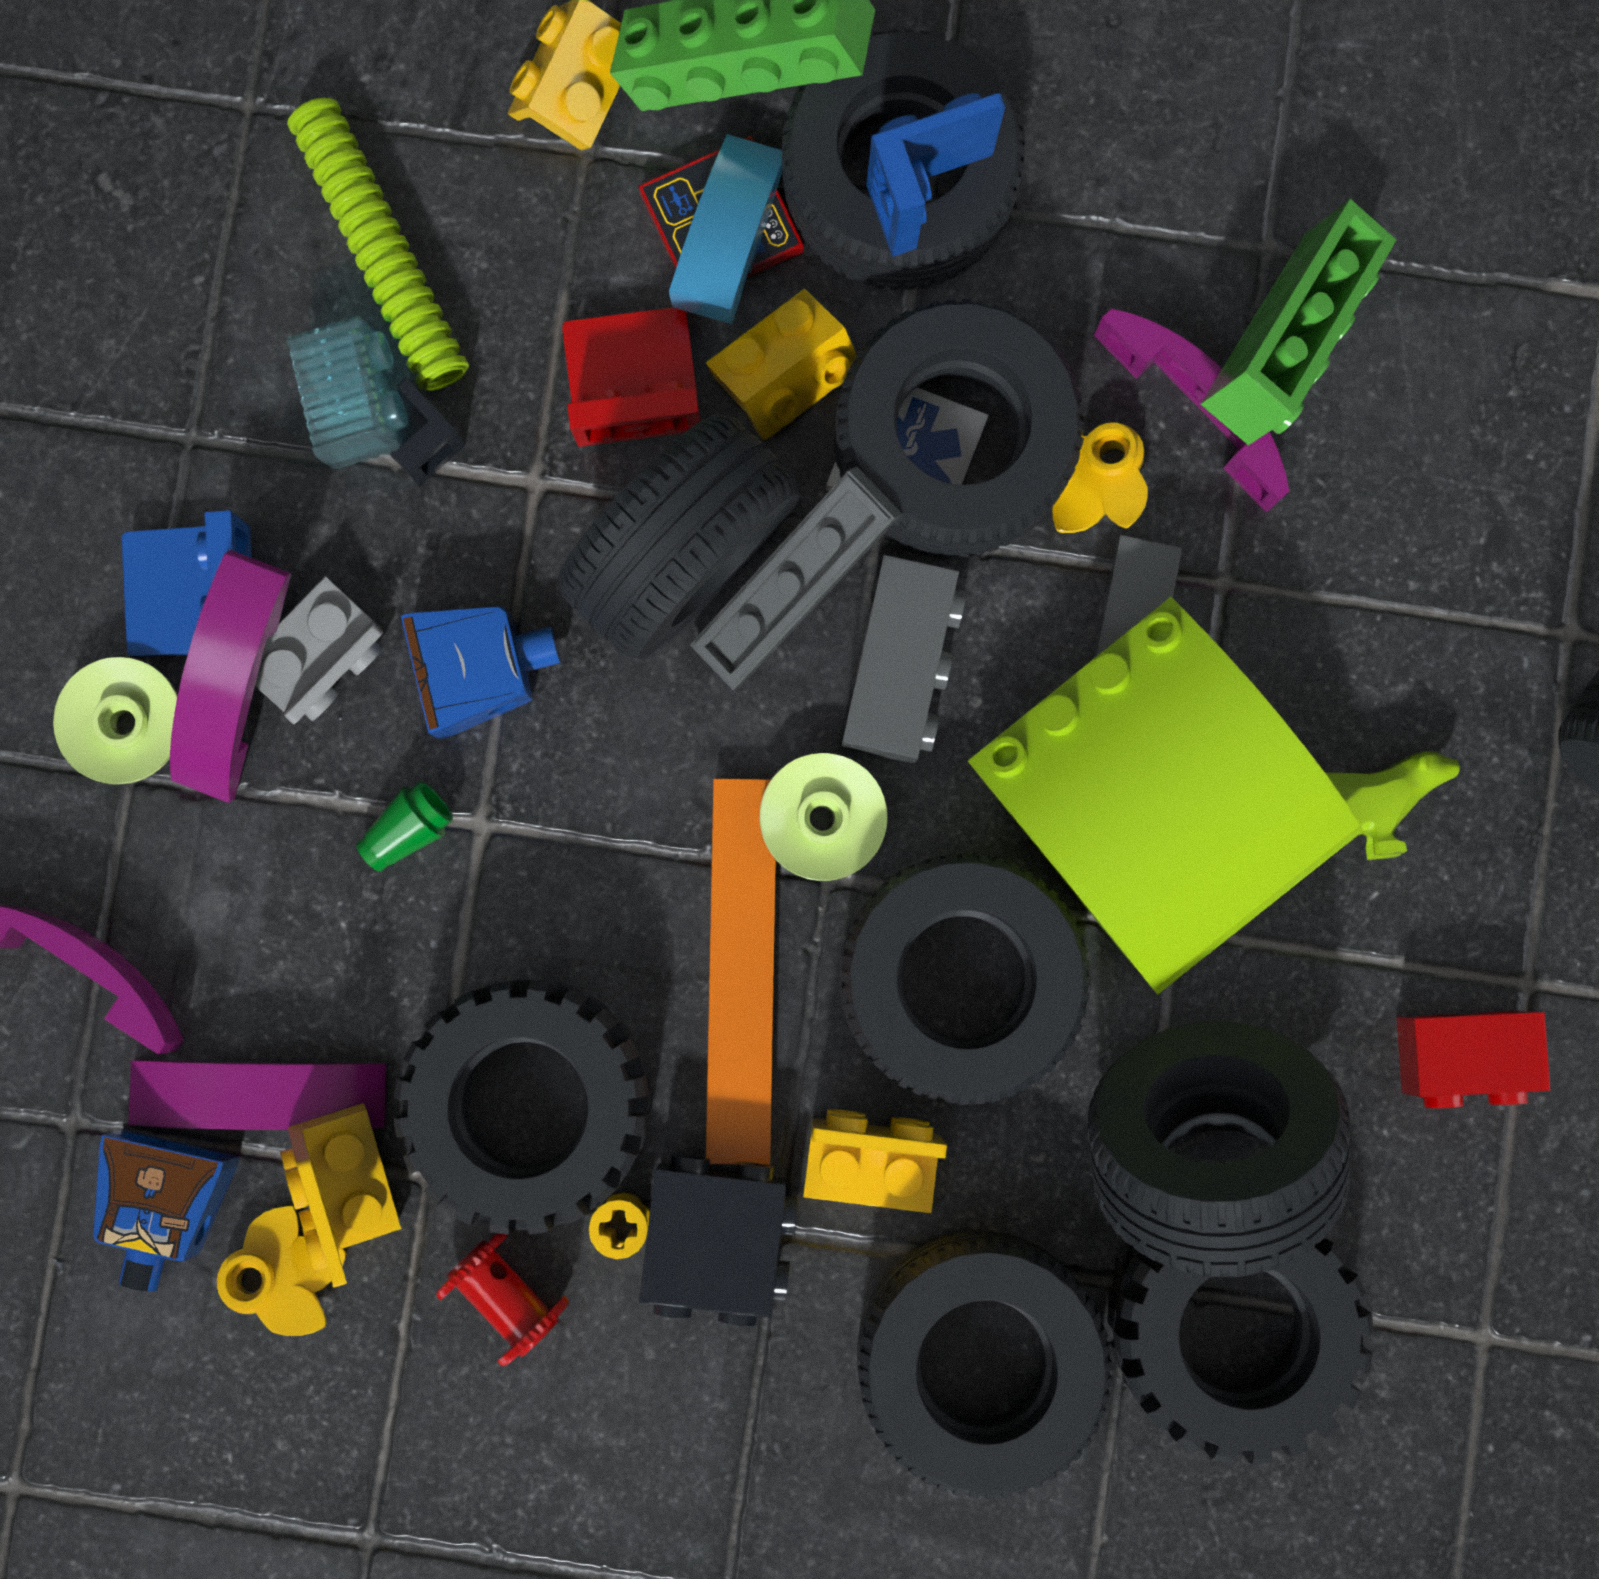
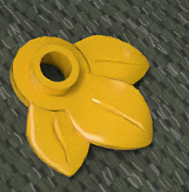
(1104, 487)
(289, 1284)

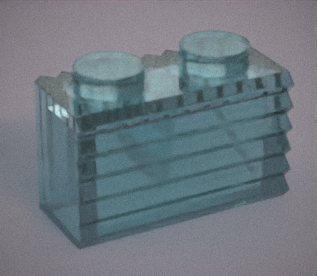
(347, 392)

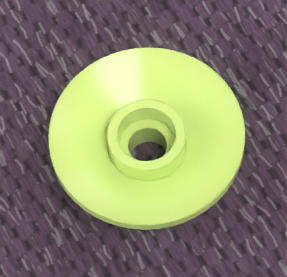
(89, 715)
(847, 793)

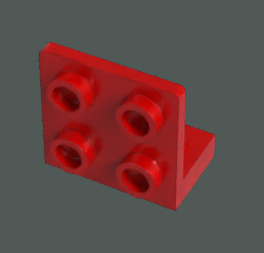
(630, 376)

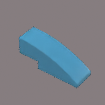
(726, 229)

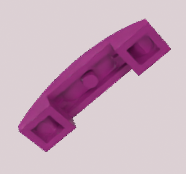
(1141, 343)
(222, 674)
(138, 1007)
(252, 1093)

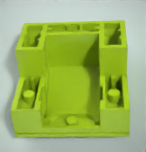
(1167, 794)

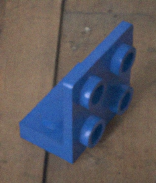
(915, 149)
(170, 578)

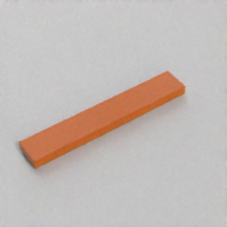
(740, 978)

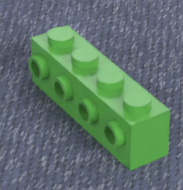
(737, 47)
(1299, 324)

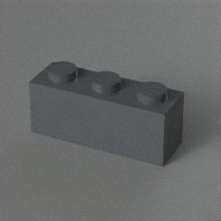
(903, 660)

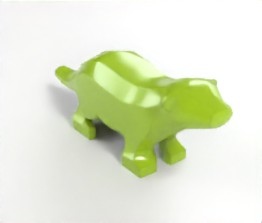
(1387, 796)

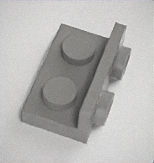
(314, 649)

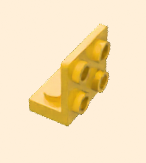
(873, 1163)
(342, 1181)

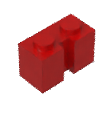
(1473, 1055)

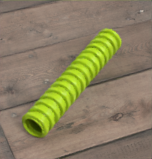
(377, 242)

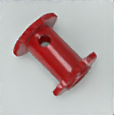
(503, 1298)

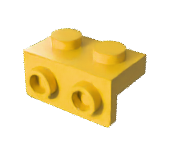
(570, 76)
(785, 363)

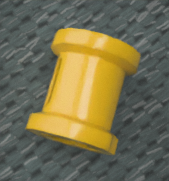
(606, 1239)

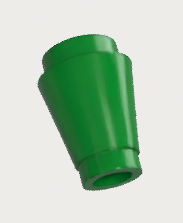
(405, 826)

